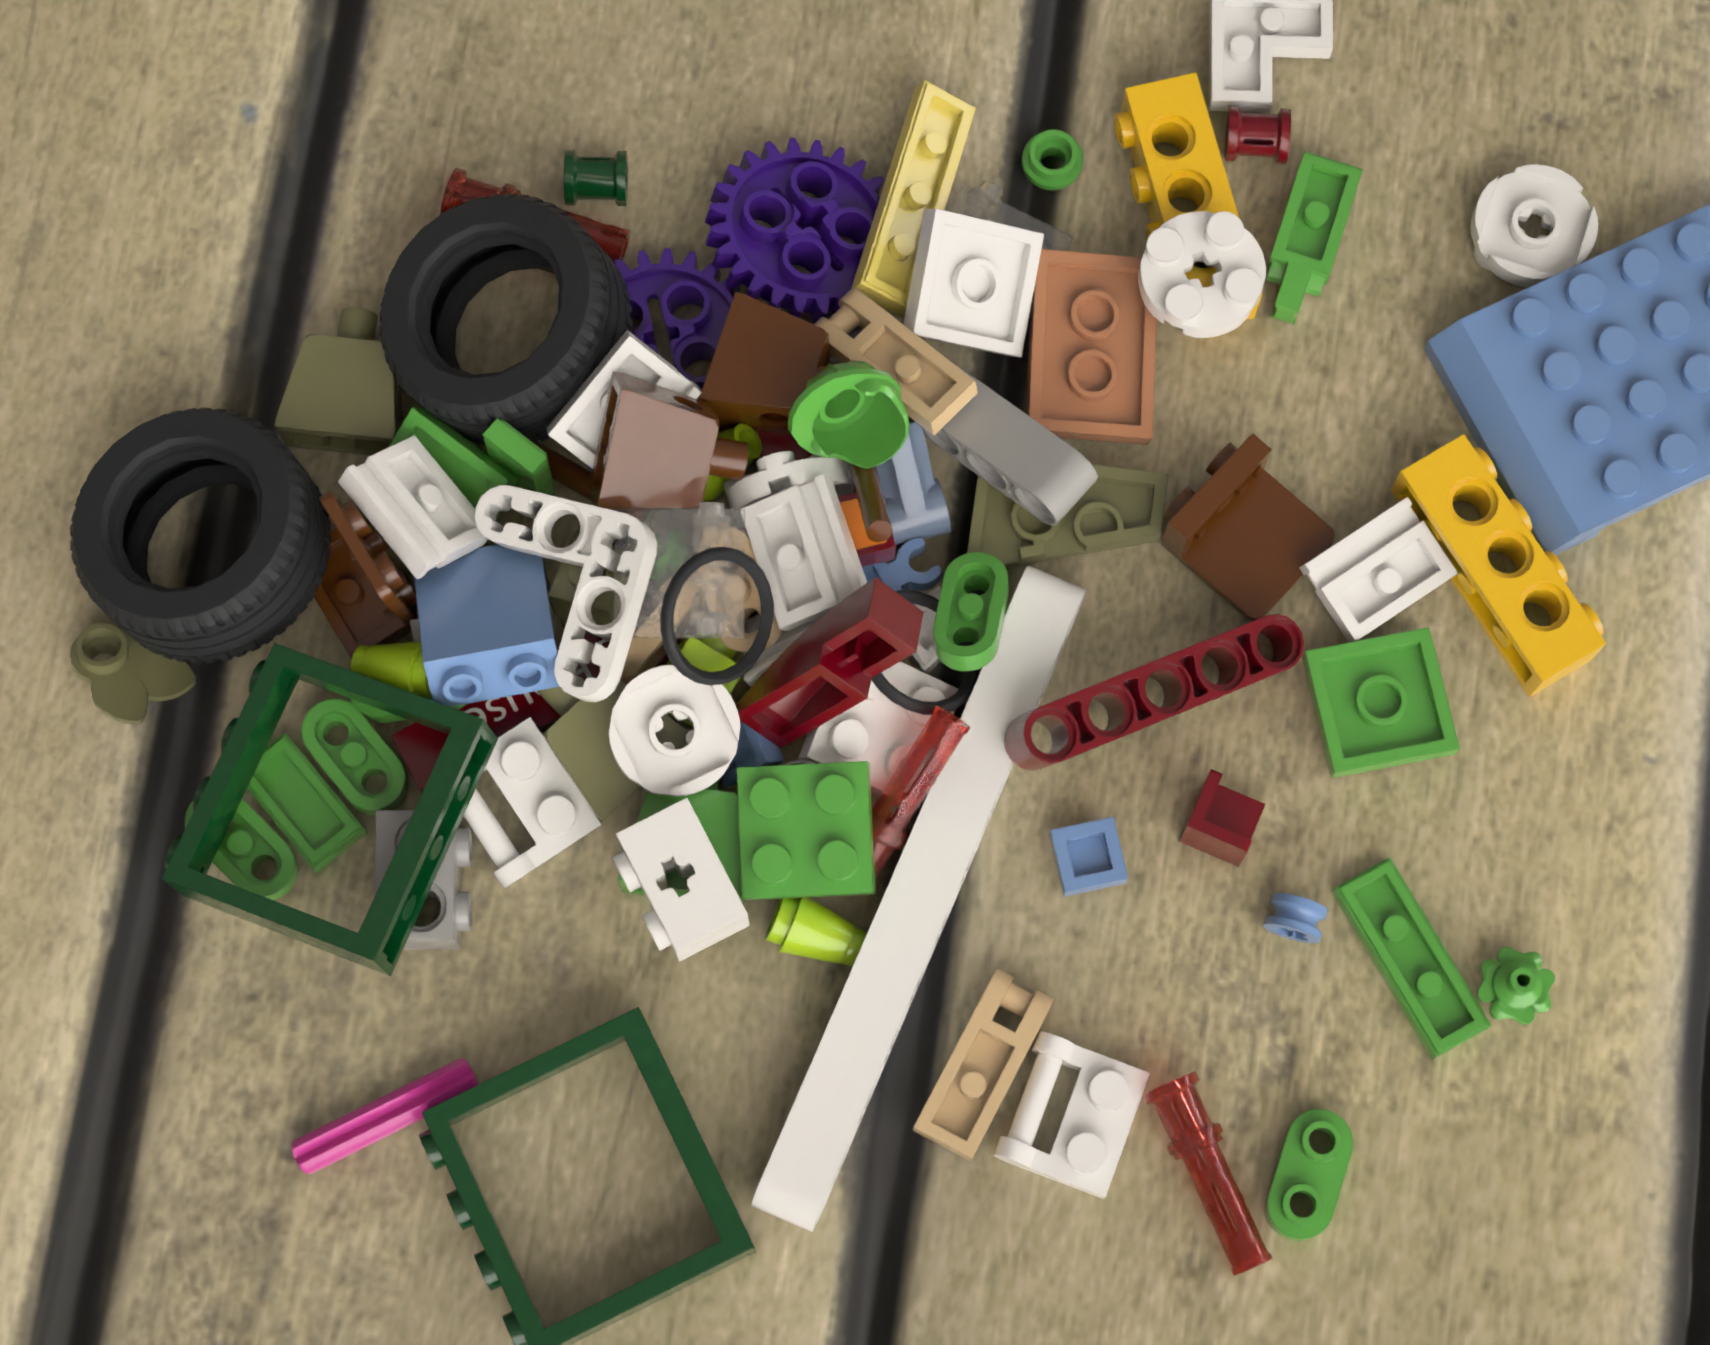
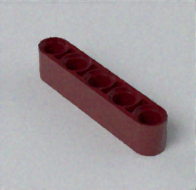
(1182, 686)

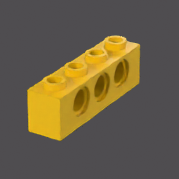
(1174, 114)
(1496, 599)

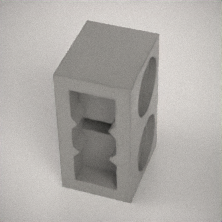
(455, 905)

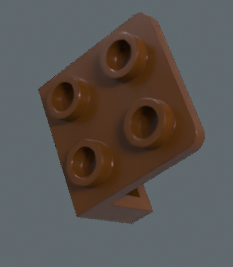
(1245, 531)
(362, 588)

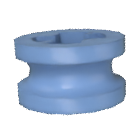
(1295, 918)

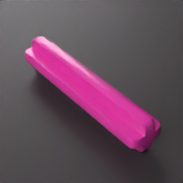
(381, 1117)

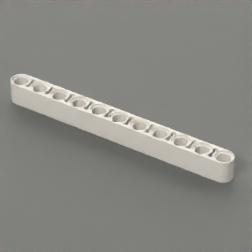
(915, 907)

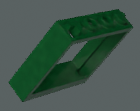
(418, 852)
(473, 1209)

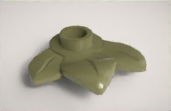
(129, 678)

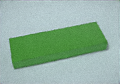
(1411, 958)

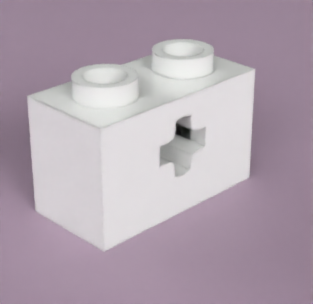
(678, 842)

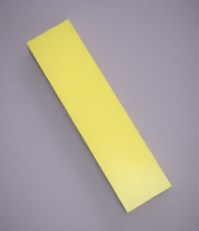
(916, 181)

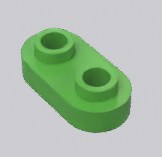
(971, 616)
(355, 759)
(246, 847)
(1309, 1173)

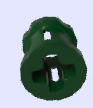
(595, 178)

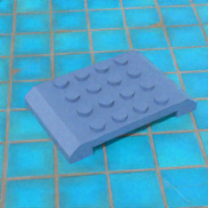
(1592, 383)

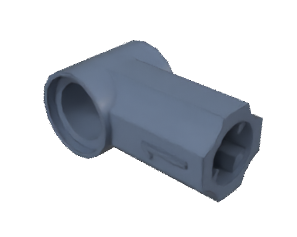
(912, 493)

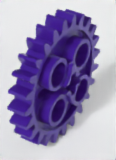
(802, 229)
(674, 287)

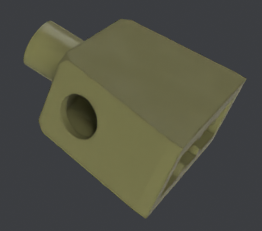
(342, 391)
(584, 748)

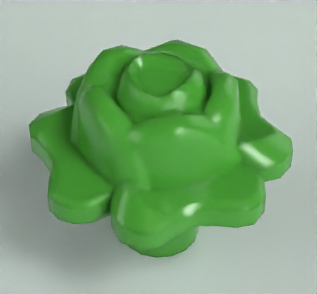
(1515, 985)

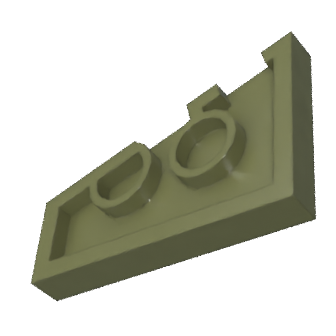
(1115, 512)

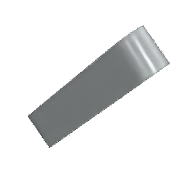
(1014, 454)

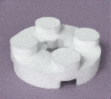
(1513, 198)
(1219, 242)
(781, 472)
(660, 766)

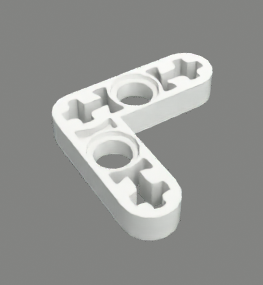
(592, 552)

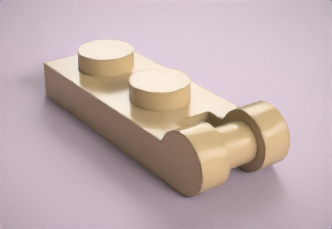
(928, 381)
(982, 1067)

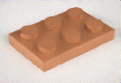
(1091, 349)

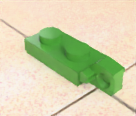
(1311, 231)

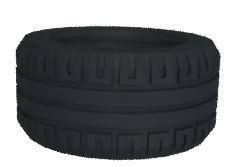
(451, 264)
(144, 480)

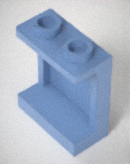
(486, 626)

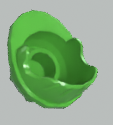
(850, 415)

